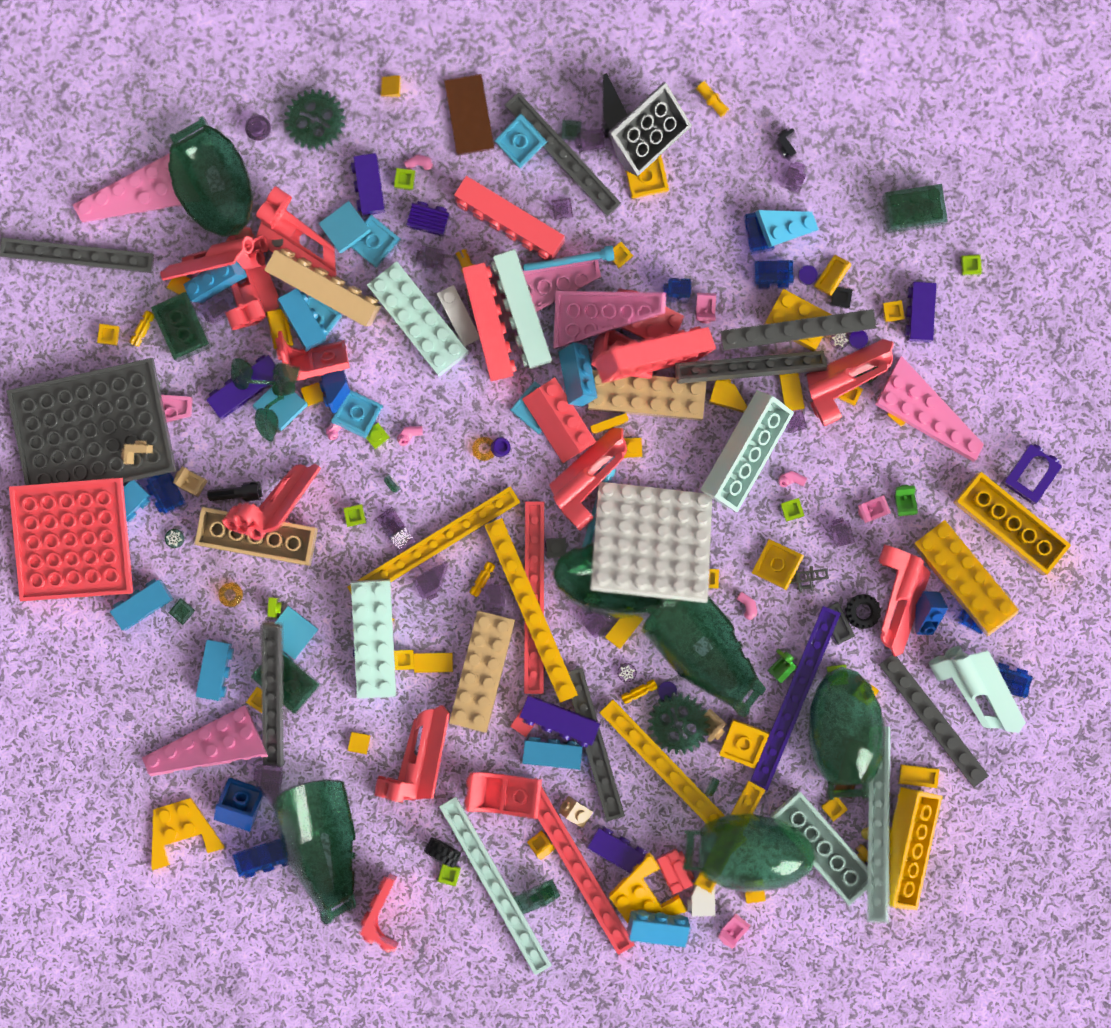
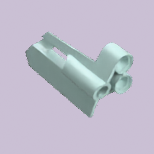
(977, 676)

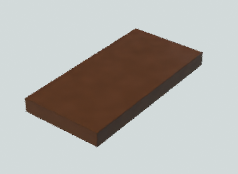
(469, 114)

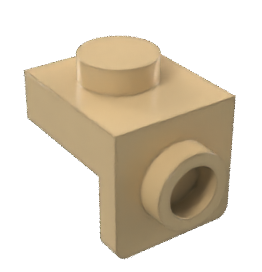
(139, 447)
(189, 481)
(717, 726)
(575, 812)

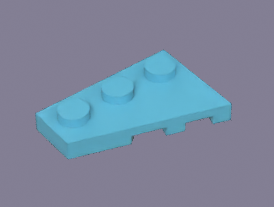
(785, 225)

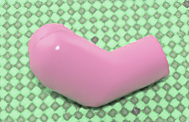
(419, 160)
(332, 431)
(407, 433)
(791, 477)
(750, 605)

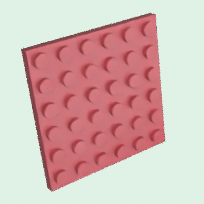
(71, 539)

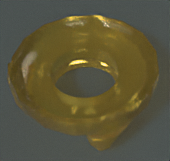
(475, 449)
(238, 598)

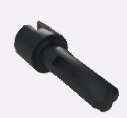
(248, 491)

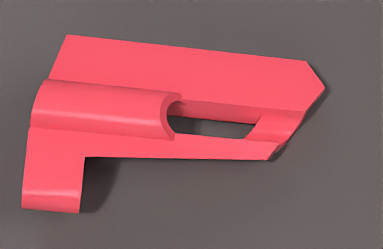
(281, 224)
(244, 250)
(253, 296)
(840, 379)
(578, 479)
(276, 507)
(906, 590)
(419, 772)

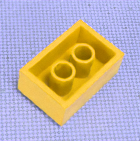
(790, 308)

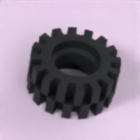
(874, 614)
(442, 852)

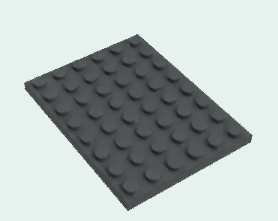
(81, 422)

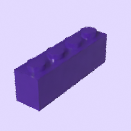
(231, 398)
(560, 720)

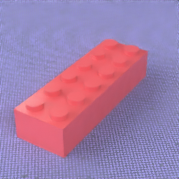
(509, 218)
(488, 322)
(654, 354)

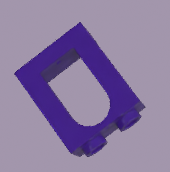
(1011, 480)

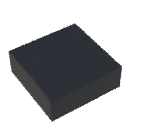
(841, 298)

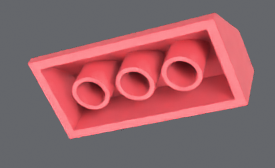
(558, 420)

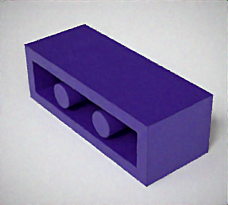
(368, 184)
(921, 312)
(616, 849)

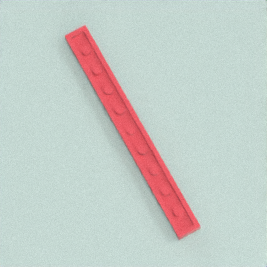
(535, 572)
(582, 875)

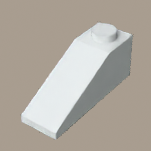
(458, 315)
(701, 902)

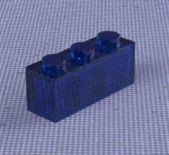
(259, 858)

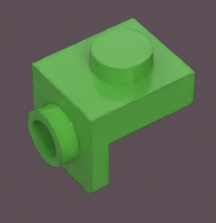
(906, 500)
(783, 666)

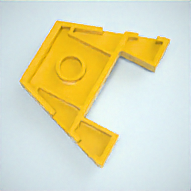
(177, 823)
(636, 895)

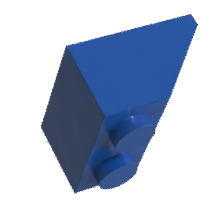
(238, 804)

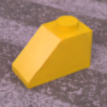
(727, 395)

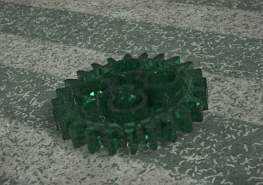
(307, 134)
(695, 716)

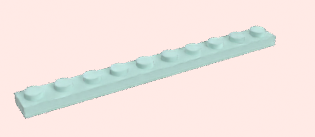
(879, 840)
(495, 885)

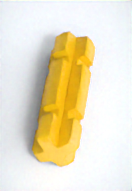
(142, 328)
(482, 579)
(639, 691)

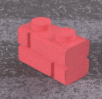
(673, 872)

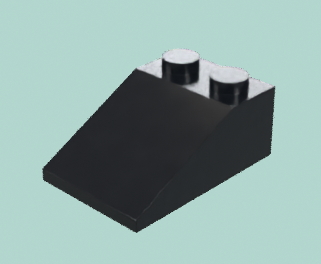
(612, 108)

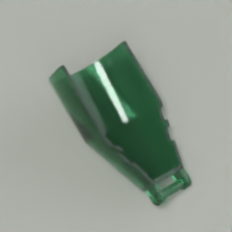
(705, 651)
(318, 843)

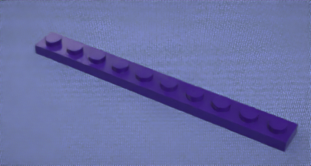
(795, 697)

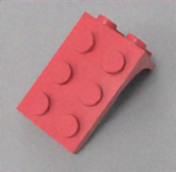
(655, 326)
(316, 361)
(503, 794)
(371, 930)

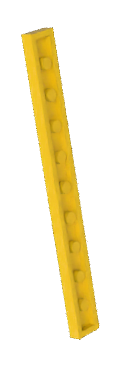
(444, 537)
(531, 610)
(660, 762)

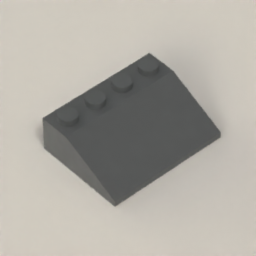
(649, 130)

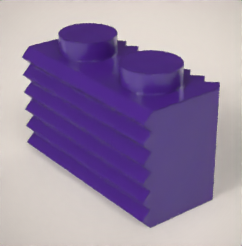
(428, 219)

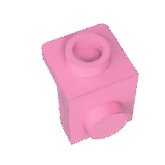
(705, 307)
(873, 509)
(733, 931)

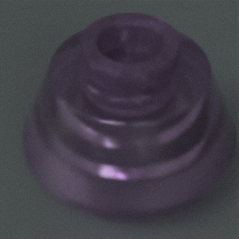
(253, 128)

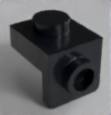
(785, 148)

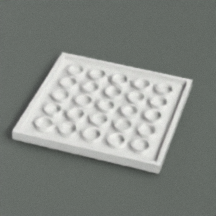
(652, 542)

